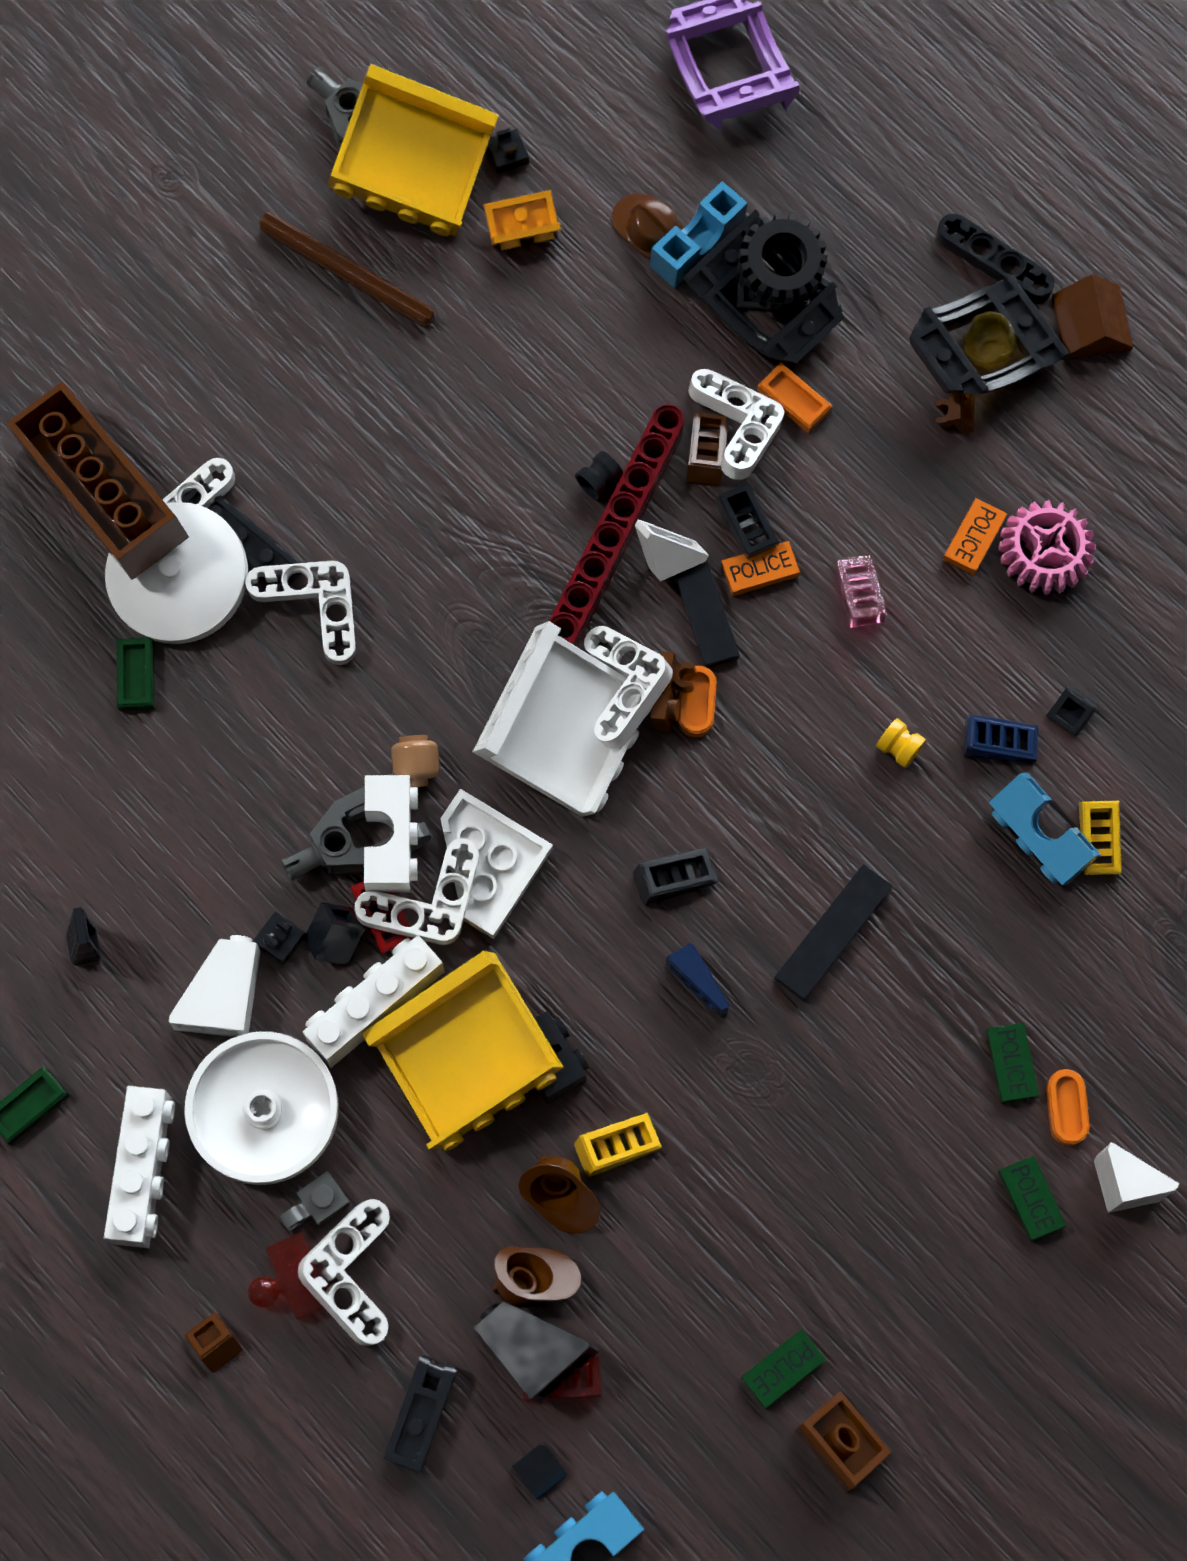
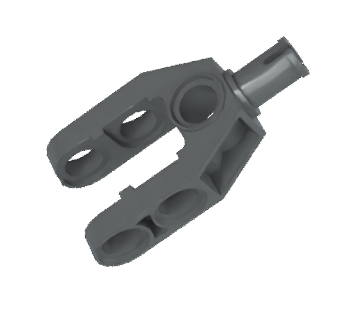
(336, 99)
(332, 827)

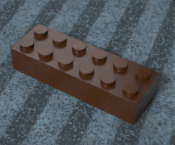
(98, 480)

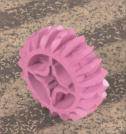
(1027, 528)

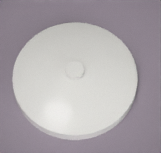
(190, 587)
(261, 1108)

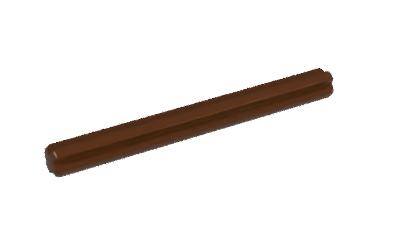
(347, 269)

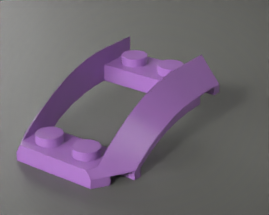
(739, 96)

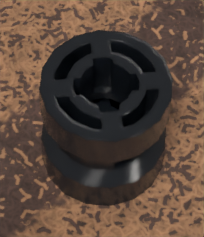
(600, 475)

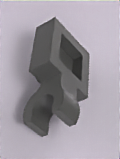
(319, 1200)

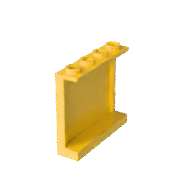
(412, 151)
(465, 1050)

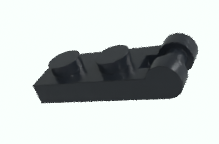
(420, 1414)

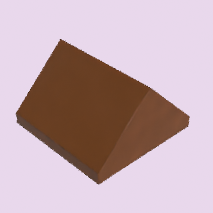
(1092, 318)
(843, 1441)

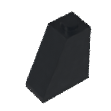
(532, 1349)

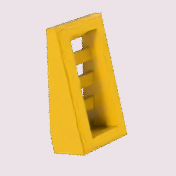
(1113, 823)
(588, 1158)

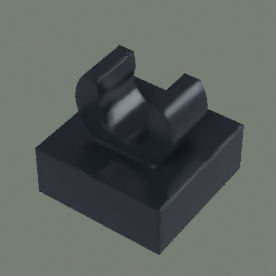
(507, 150)
(279, 938)

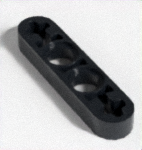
(998, 253)

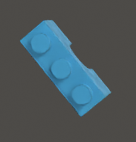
(712, 223)
(1020, 809)
(606, 1522)

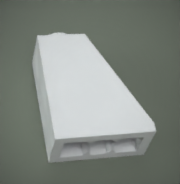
(221, 992)

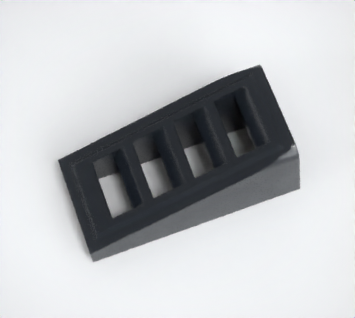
(746, 495)
(651, 894)
(82, 938)

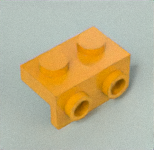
(521, 219)

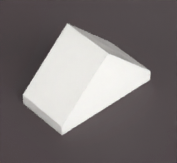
(667, 551)

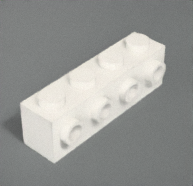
(380, 994)
(138, 1167)

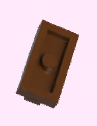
(959, 414)
(667, 706)

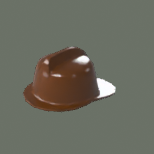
(643, 221)
(560, 1195)
(534, 1275)

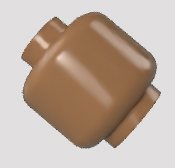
(417, 758)

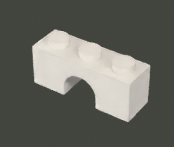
(390, 865)

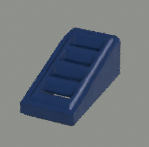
(973, 748)
(693, 972)

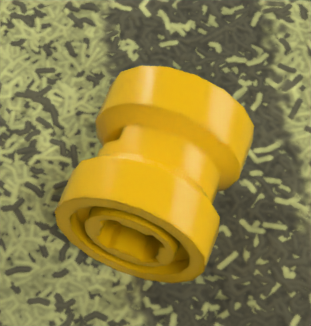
(900, 743)

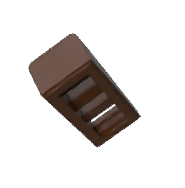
(705, 468)

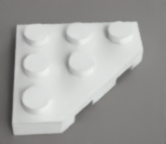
(506, 862)

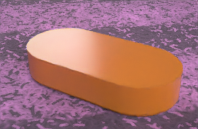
(698, 706)
(1067, 1107)

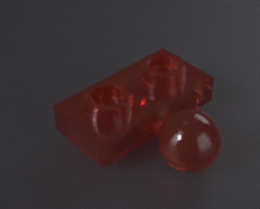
(285, 1259)

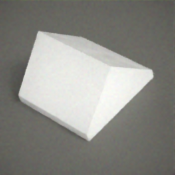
(1129, 1181)

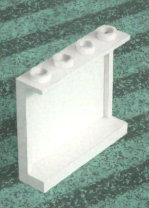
(548, 721)

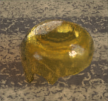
(989, 340)

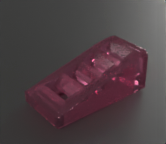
(862, 616)

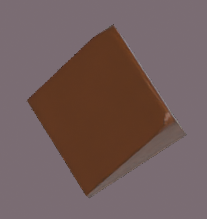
(213, 1342)

